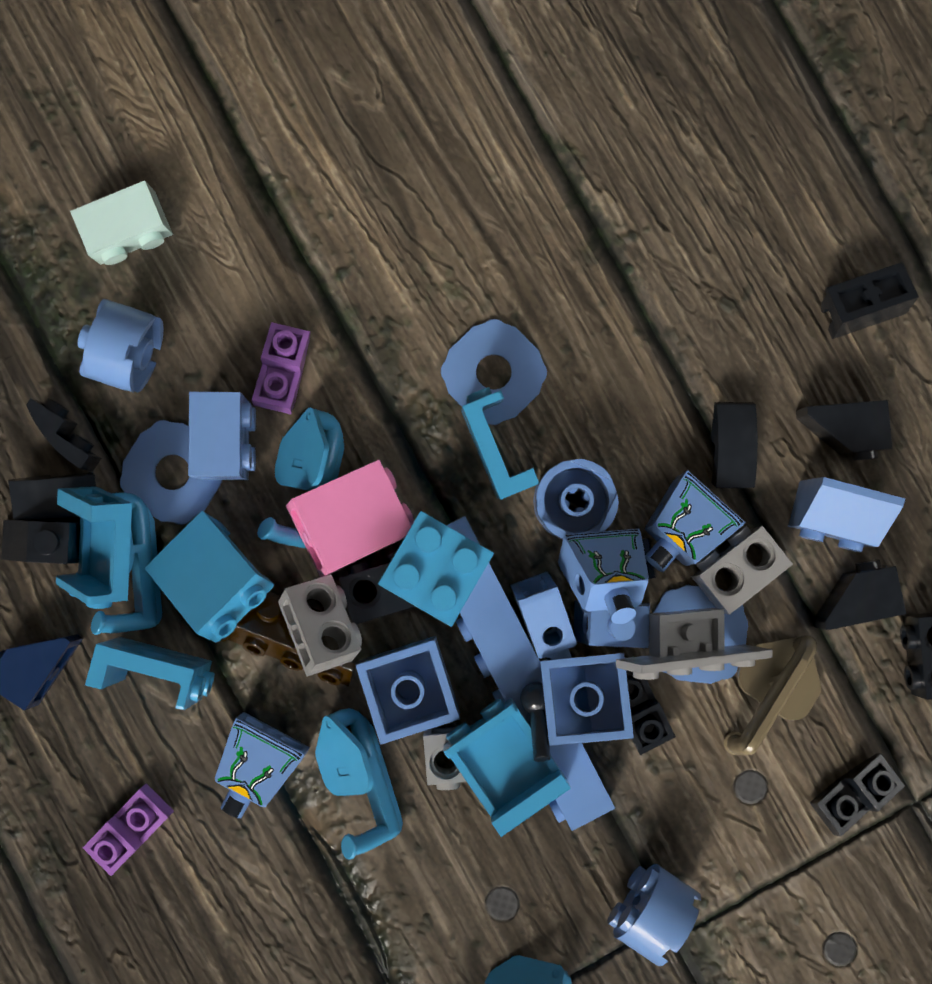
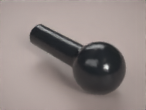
(533, 702)

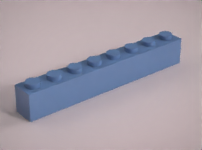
(513, 665)

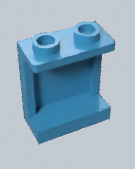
(501, 482)
(102, 546)
(208, 578)
(117, 656)
(500, 765)

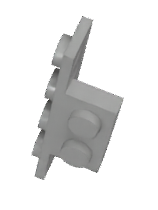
(689, 641)

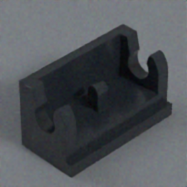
(869, 300)

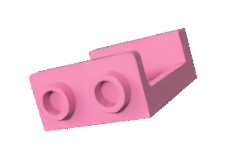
(350, 517)

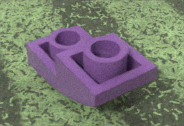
(281, 368)
(128, 829)

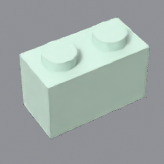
(122, 224)

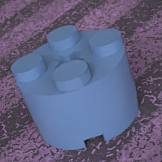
(120, 346)
(596, 492)
(655, 913)

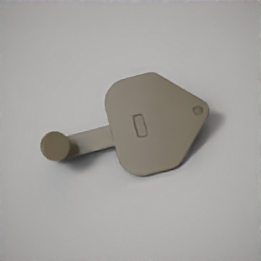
(783, 686)

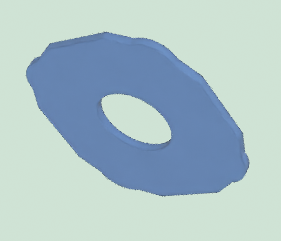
(505, 341)
(140, 479)
(735, 628)

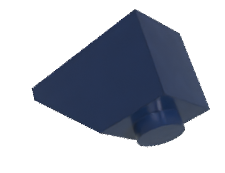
(32, 669)

